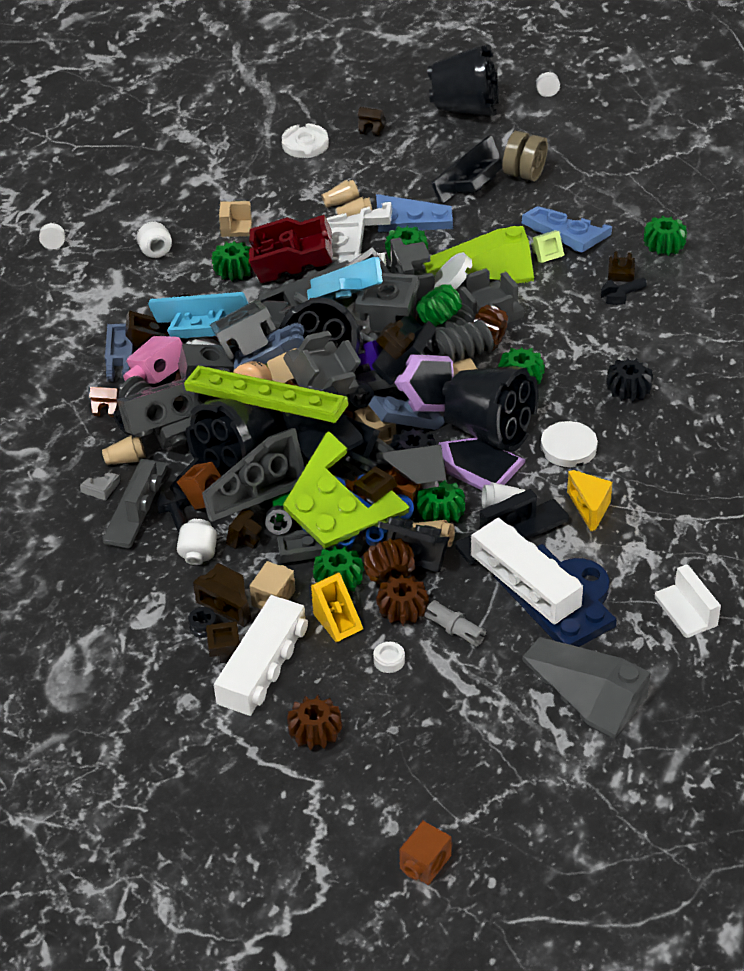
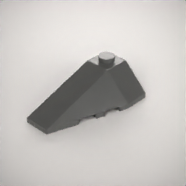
(259, 476)
(596, 684)

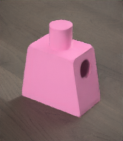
(155, 359)

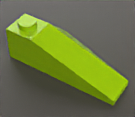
(497, 251)

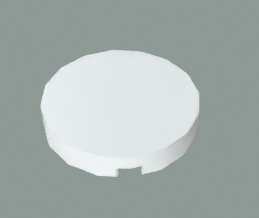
(305, 141)
(453, 271)
(569, 444)

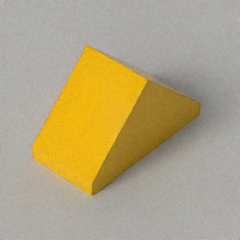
(590, 496)
(335, 608)

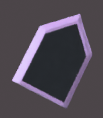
(425, 380)
(479, 462)

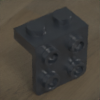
(312, 431)
(425, 541)

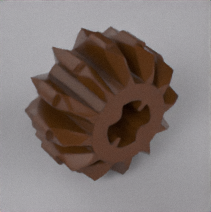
(495, 320)
(389, 559)
(402, 599)
(314, 722)

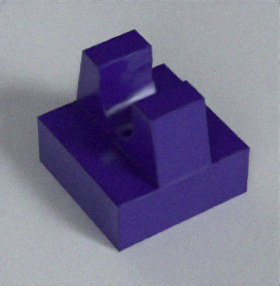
(371, 352)

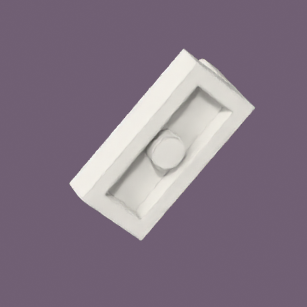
(689, 603)

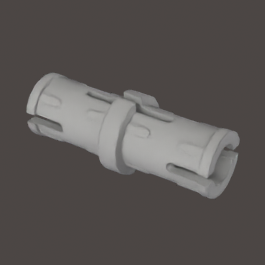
(455, 623)

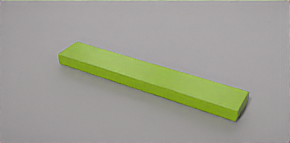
(267, 393)

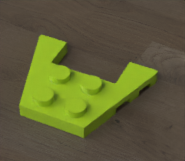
(328, 507)

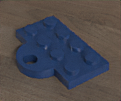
(587, 621)

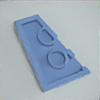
(416, 214)
(573, 233)

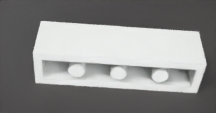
(527, 570)
(260, 655)

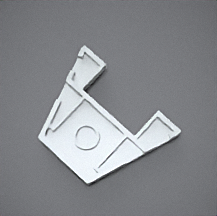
(349, 231)

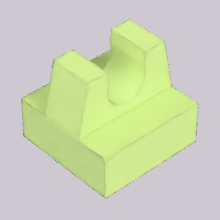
(547, 246)

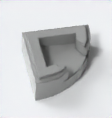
(101, 486)

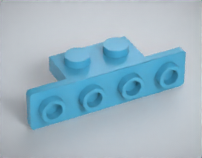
(347, 280)
(193, 314)

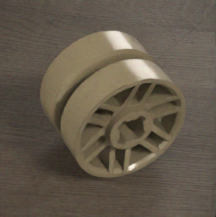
(525, 155)

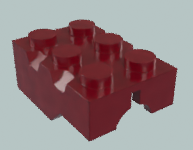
(289, 247)

